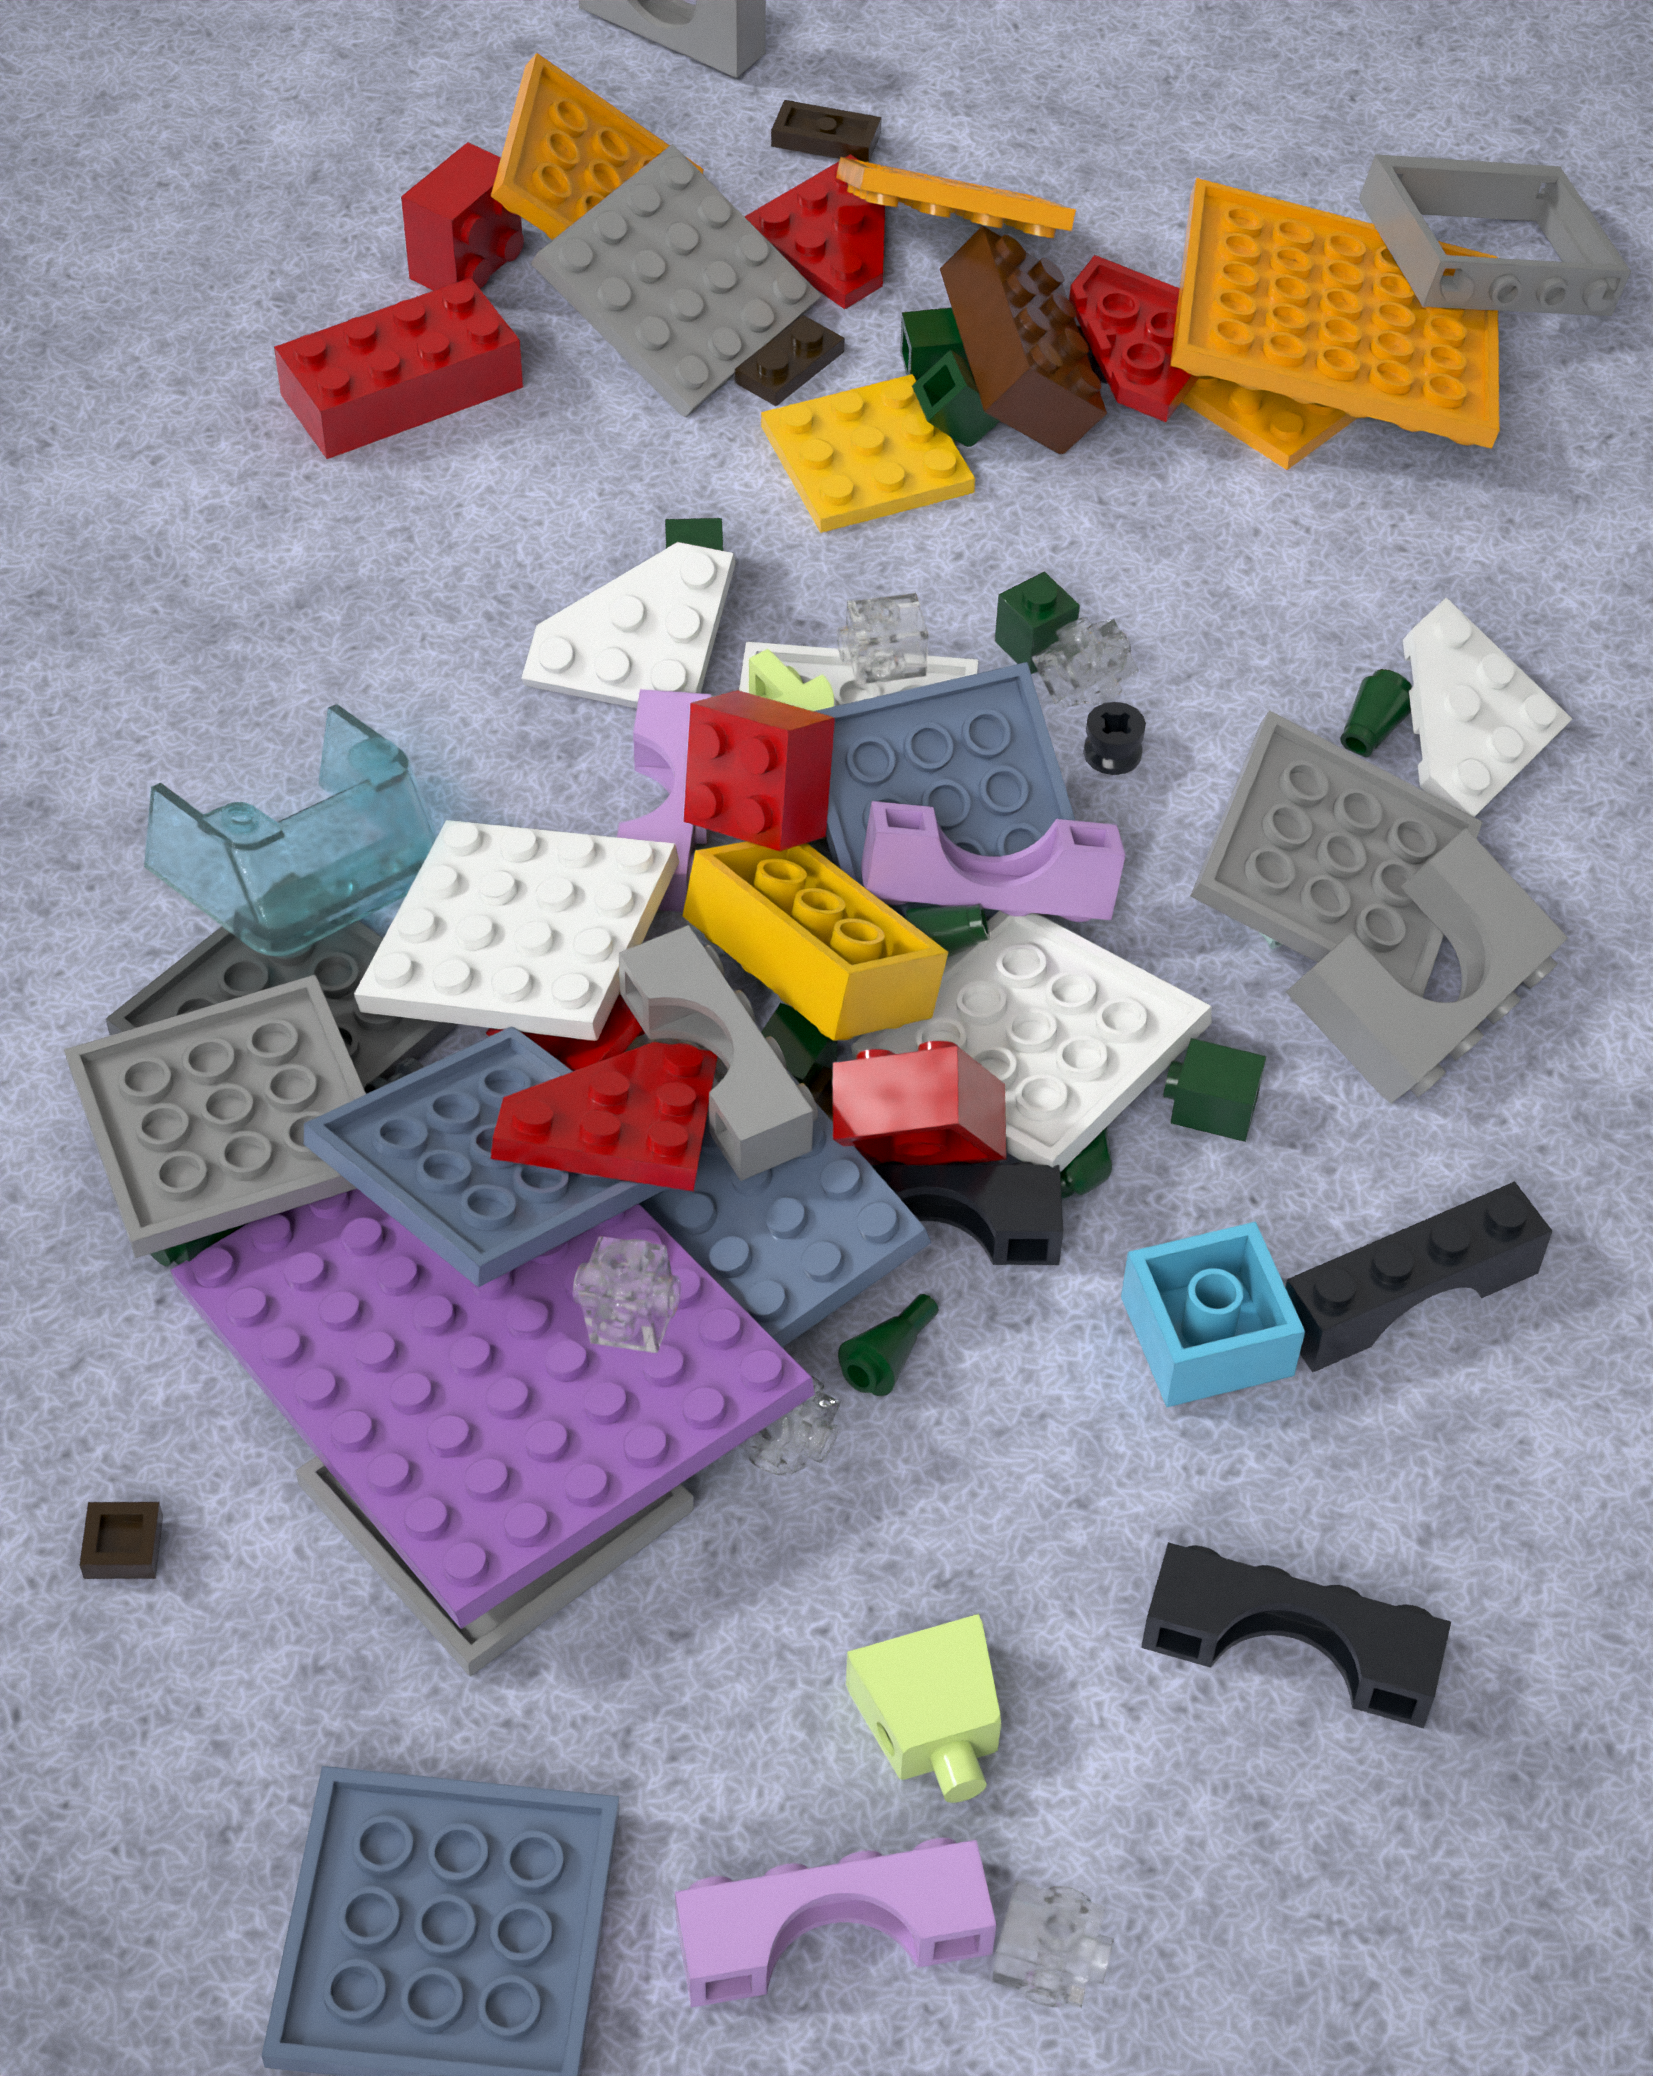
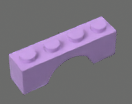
(661, 754)
(1065, 873)
(922, 1898)

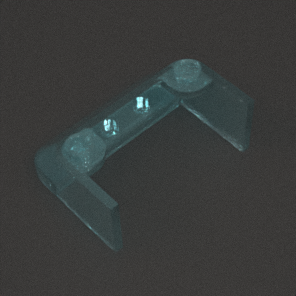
(311, 871)

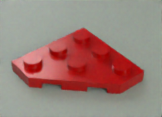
(827, 236)
(1131, 334)
(615, 1119)

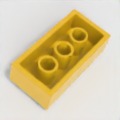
(815, 937)

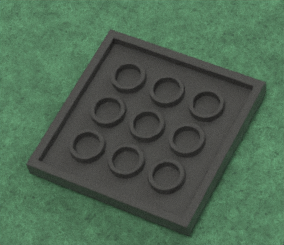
(229, 969)

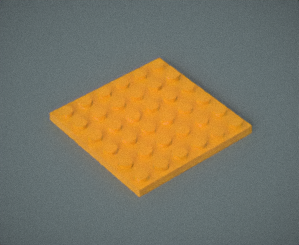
(1327, 317)

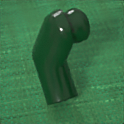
(1088, 1168)

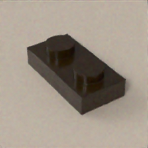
(825, 131)
(789, 360)

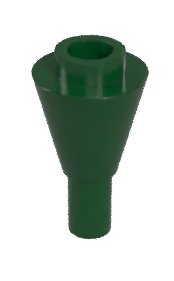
(877, 1356)

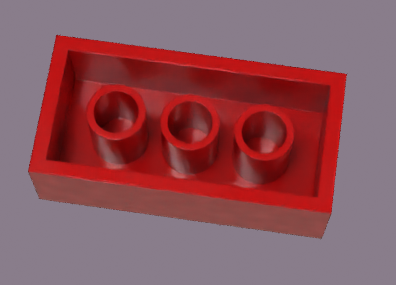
(399, 367)

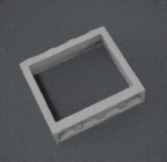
(1407, 186)

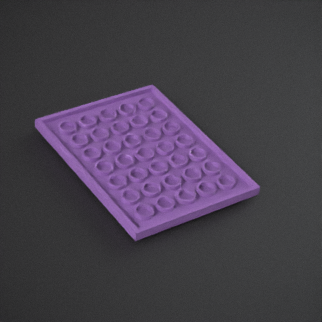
(482, 1414)

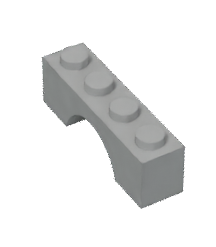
(683, 994)

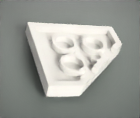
(636, 631)
(1472, 710)

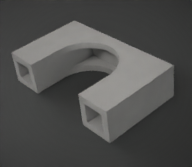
(714, 32)
(1403, 1037)

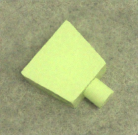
(931, 1703)

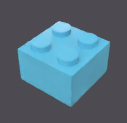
(1211, 1314)

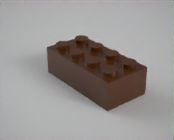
(1022, 340)

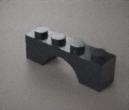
(1004, 1207)
(1361, 1293)
(1381, 1649)

